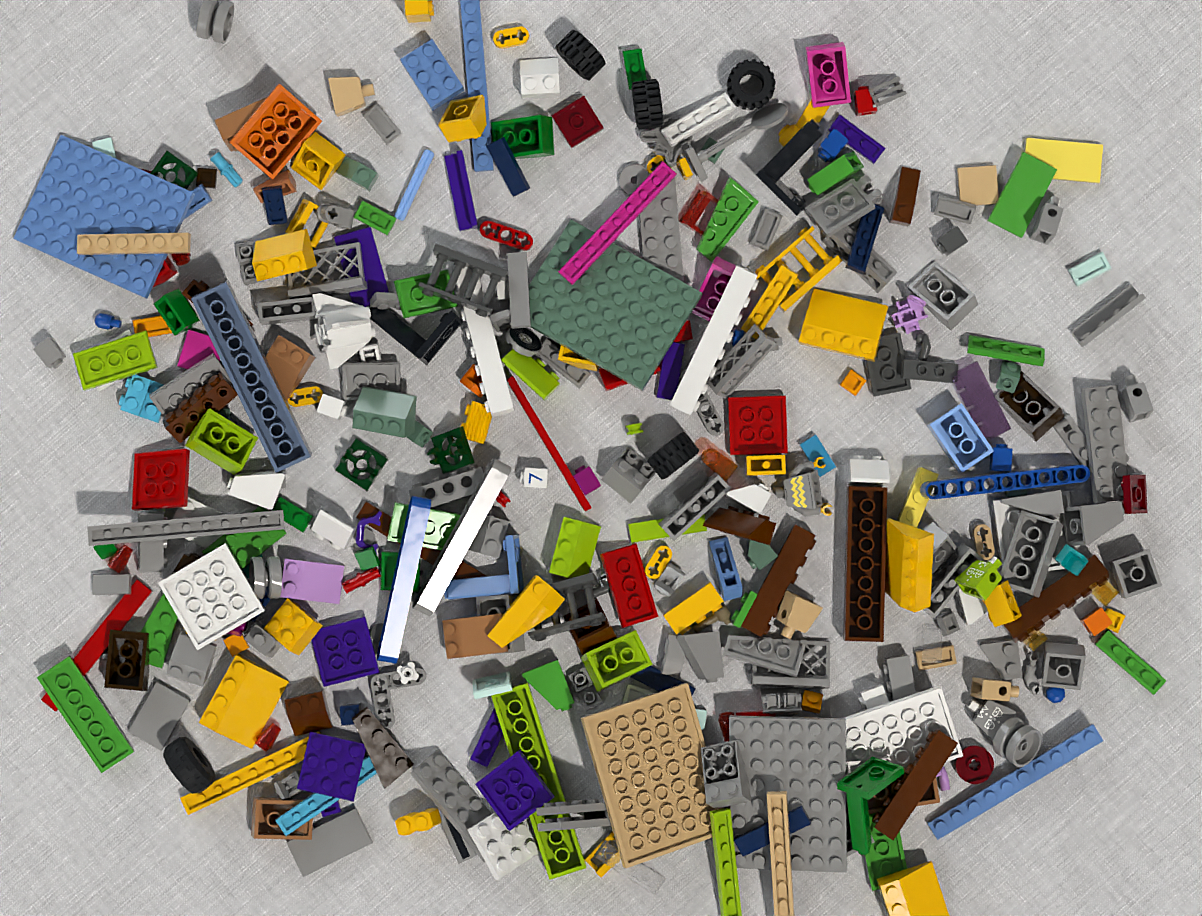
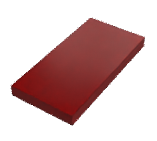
(629, 585)

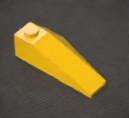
(529, 609)

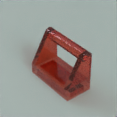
(695, 210)

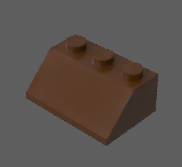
(742, 524)

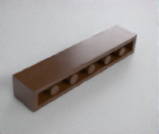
(778, 579)
(1056, 598)
(914, 784)

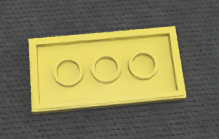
(1072, 159)

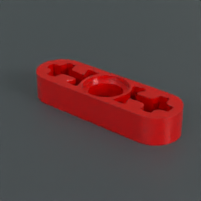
(490, 236)

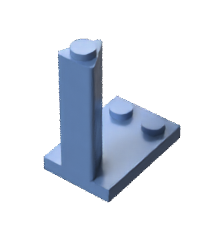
(492, 585)

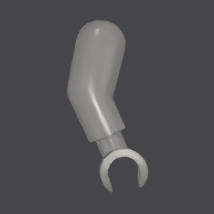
(1029, 675)

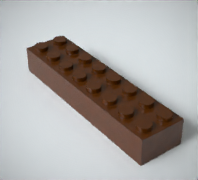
(865, 564)

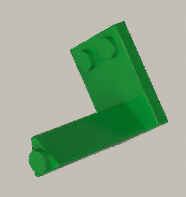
(863, 785)

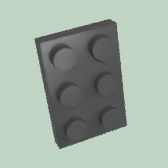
(886, 370)

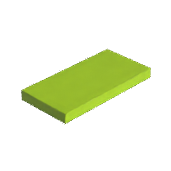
(115, 360)

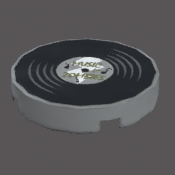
(524, 341)

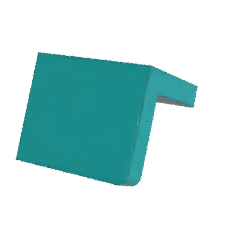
(1071, 560)

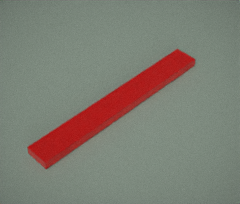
(549, 444)
(100, 639)

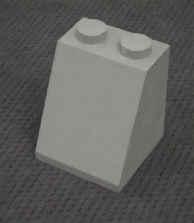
(1090, 522)

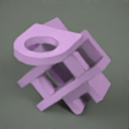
(906, 313)

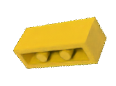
(693, 609)

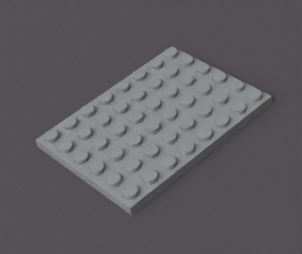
(806, 761)

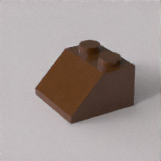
(589, 636)
(308, 713)

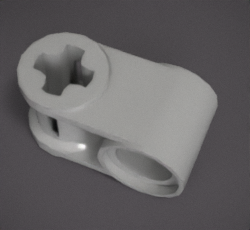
(337, 216)

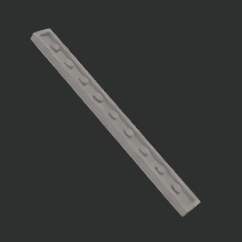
(185, 527)

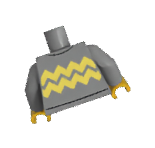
(803, 490)

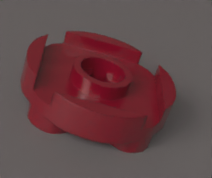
(983, 770)

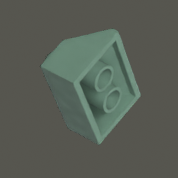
(385, 412)

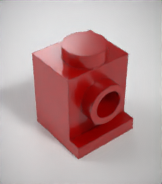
(864, 102)

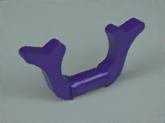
(360, 530)

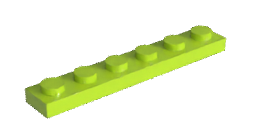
(725, 862)

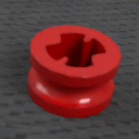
(502, 499)

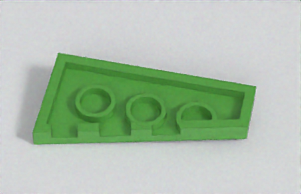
(727, 217)
(161, 629)

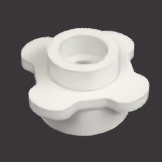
(402, 671)

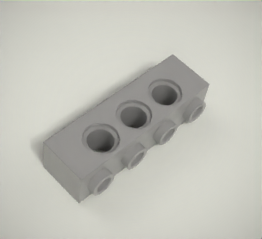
(456, 479)
(694, 506)
(943, 583)

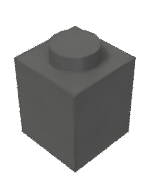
(951, 241)

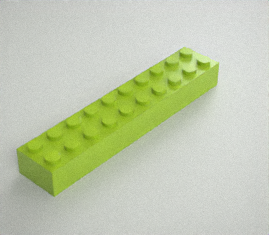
(525, 732)

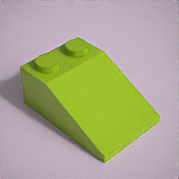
(616, 660)

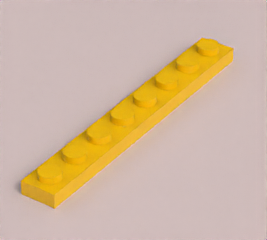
(246, 776)

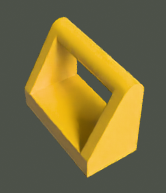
(300, 219)

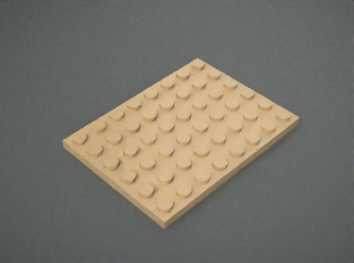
(651, 773)

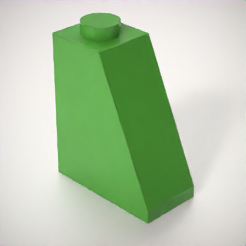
(835, 173)
(551, 684)

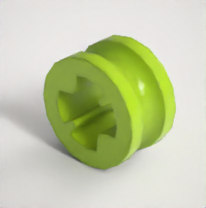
(634, 428)

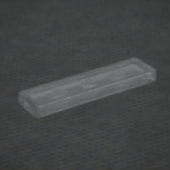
(638, 873)

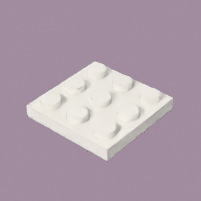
(503, 848)

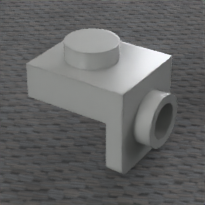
(669, 580)
(288, 786)

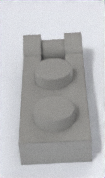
(1073, 439)

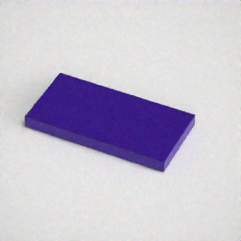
(371, 263)

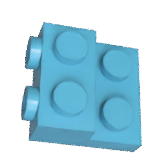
(137, 398)

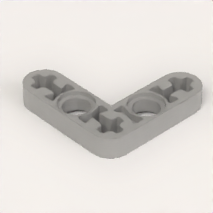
(389, 684)

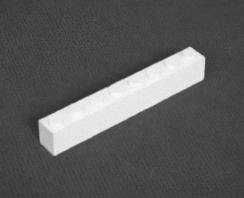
(713, 340)
(485, 350)

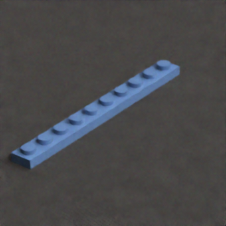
(476, 77)
(1015, 781)

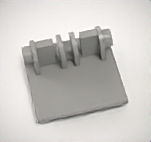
(781, 700)

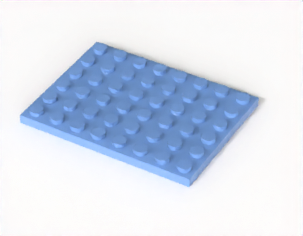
(101, 195)

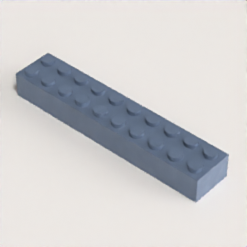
(251, 376)

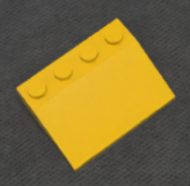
(843, 325)
(908, 565)
(244, 701)
(913, 892)

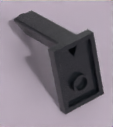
(784, 160)
(411, 340)

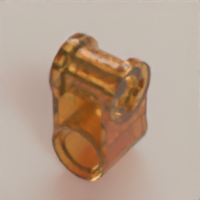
(721, 465)

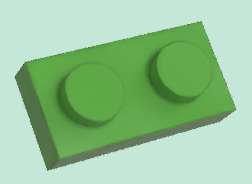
(375, 218)
(739, 615)

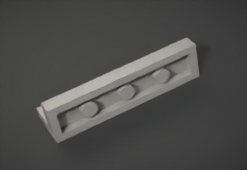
(876, 268)
(1107, 315)
(741, 365)

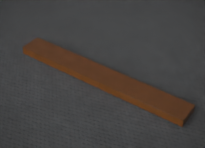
(428, 554)

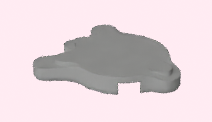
(662, 146)

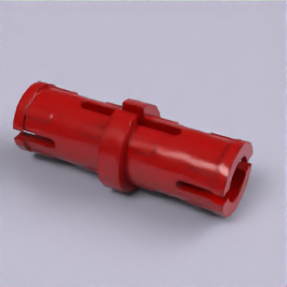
(361, 579)

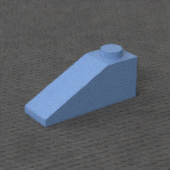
(726, 569)

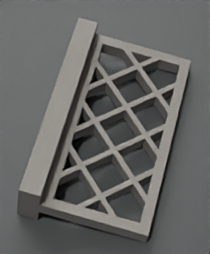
(331, 287)
(801, 681)

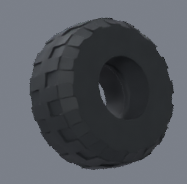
(189, 765)

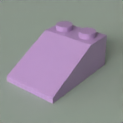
(312, 581)

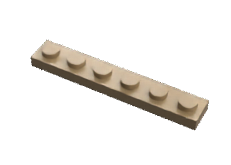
(133, 243)

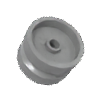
(215, 20)
(266, 576)
(1017, 742)

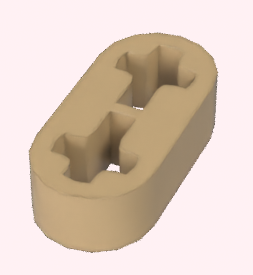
(979, 543)

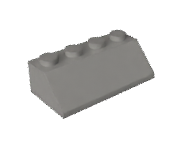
(1030, 553)

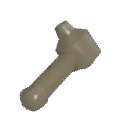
(721, 615)

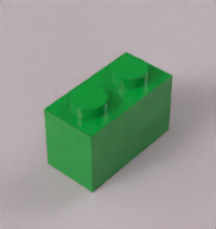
(176, 312)

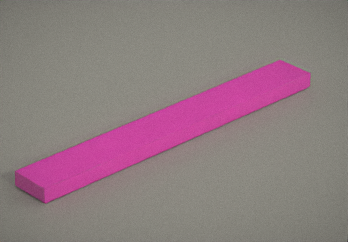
(617, 223)

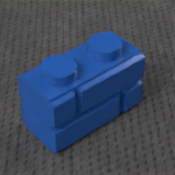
(832, 146)

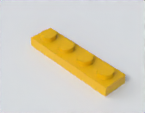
(771, 299)

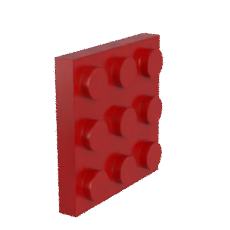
(757, 425)
(160, 479)

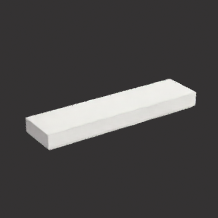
(698, 119)

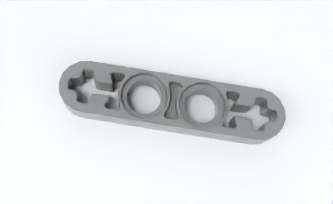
(705, 400)

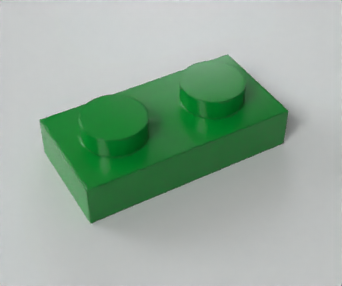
(634, 66)
(293, 515)

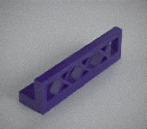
(461, 191)

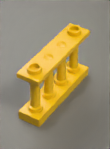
(815, 275)

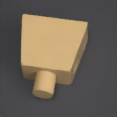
(349, 94)
(797, 613)
(993, 689)

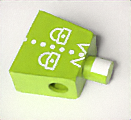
(980, 578)

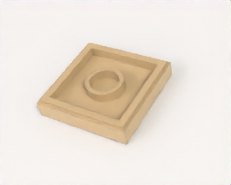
(978, 185)

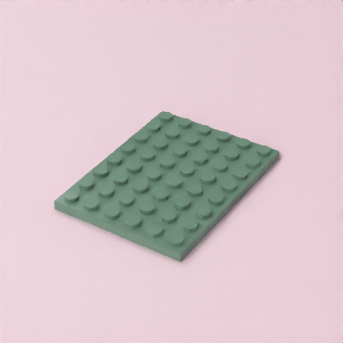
(616, 313)

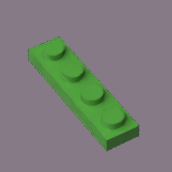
(1006, 350)
(1130, 662)

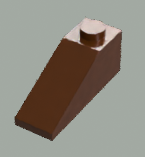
(905, 197)

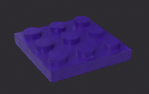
(345, 652)
(331, 766)
(514, 790)

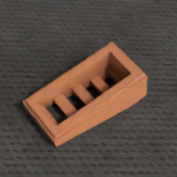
(285, 179)

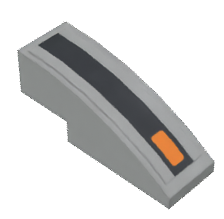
(460, 847)

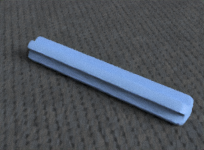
(414, 185)

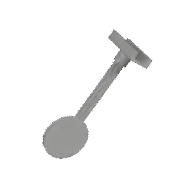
(763, 119)

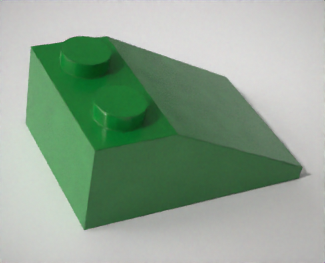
(526, 136)

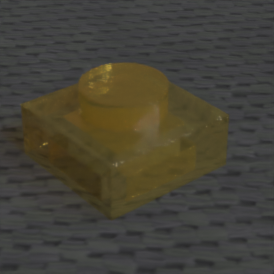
(1104, 593)
(1036, 640)

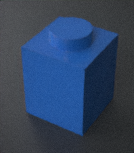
(1001, 458)

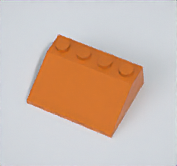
(275, 131)

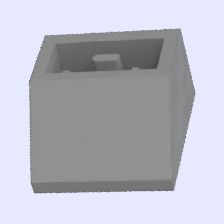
(629, 475)

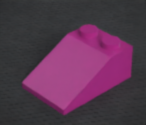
(828, 74)
(713, 287)

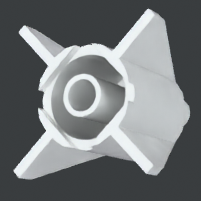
(341, 328)

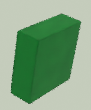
(367, 558)

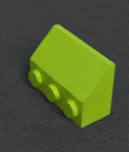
(532, 373)
(221, 441)
(574, 548)

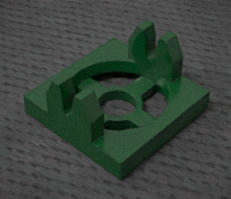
(167, 158)
(356, 446)
(463, 450)

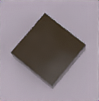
(207, 177)

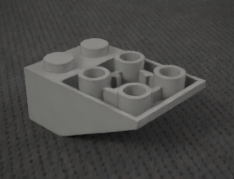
(724, 775)

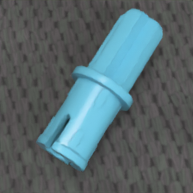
(226, 169)

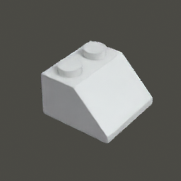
(539, 78)
(868, 471)
(751, 497)
(333, 529)

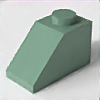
(358, 173)
(759, 554)

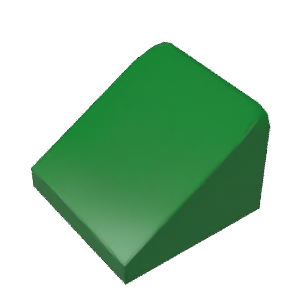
(106, 551)

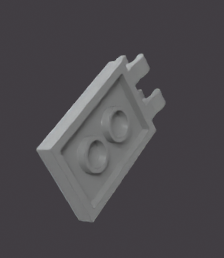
(843, 205)

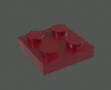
(577, 122)
(1134, 494)

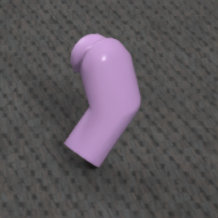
(943, 779)

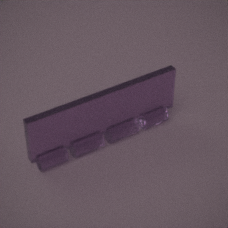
(981, 396)

